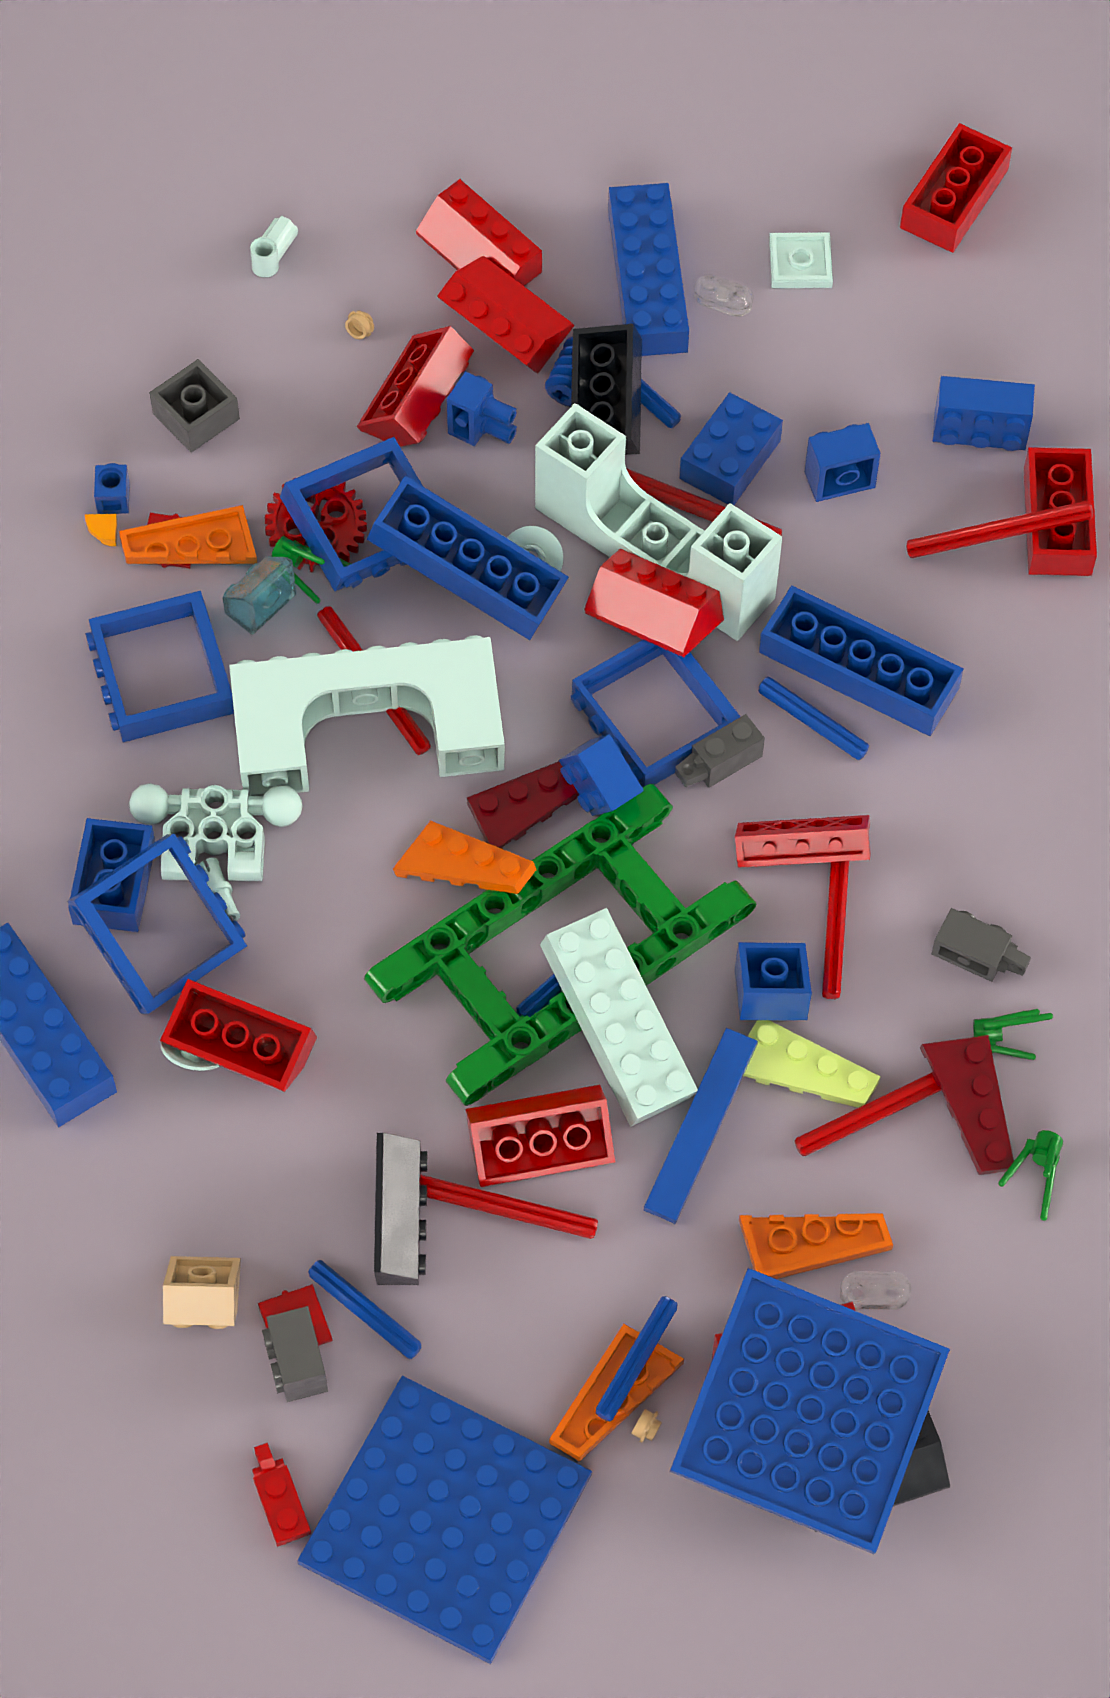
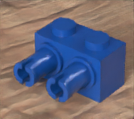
(475, 412)

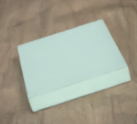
(800, 260)

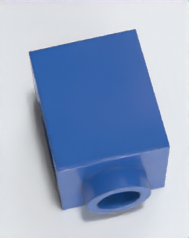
(114, 499)

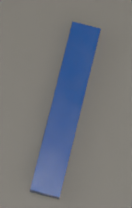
(700, 1126)

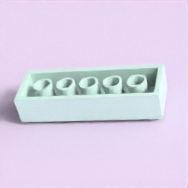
(618, 1017)

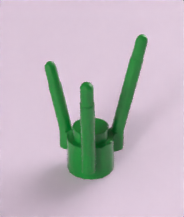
(296, 552)
(993, 1028)
(1044, 1152)

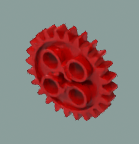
(343, 530)

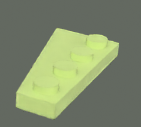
(807, 1067)

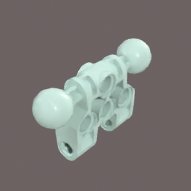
(279, 806)

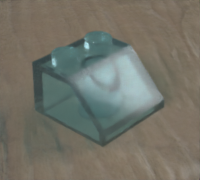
(260, 593)

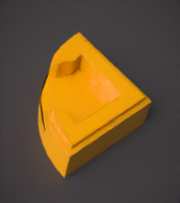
(103, 527)

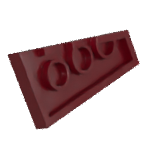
(517, 805)
(973, 1096)

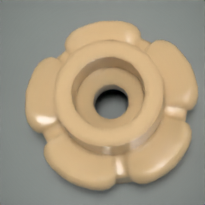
(359, 324)
(646, 1426)

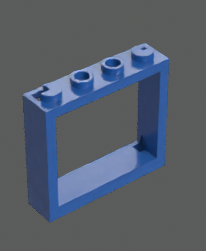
(328, 476)
(623, 664)
(176, 714)
(113, 953)

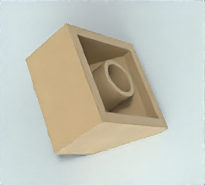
(201, 1291)

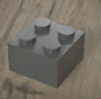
(194, 405)
(299, 1362)

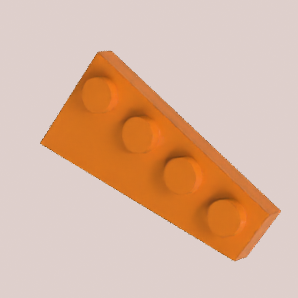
(195, 539)
(462, 860)
(800, 1244)
(581, 1426)

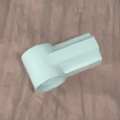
(270, 248)

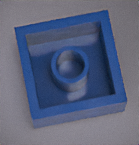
(842, 462)
(600, 775)
(772, 981)

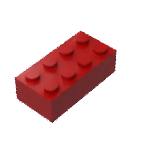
(955, 187)
(1054, 480)

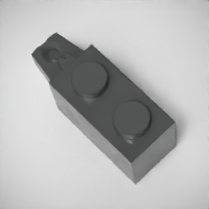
(722, 753)
(978, 946)

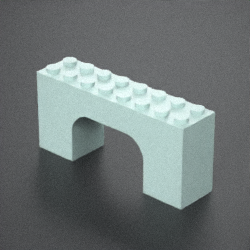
(591, 494)
(440, 680)

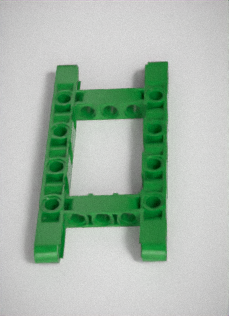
(568, 862)

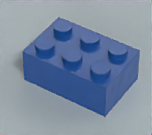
(983, 413)
(730, 449)
(102, 850)

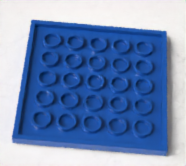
(810, 1411)
(445, 1519)

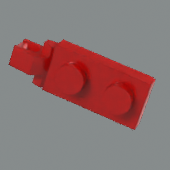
(279, 1498)

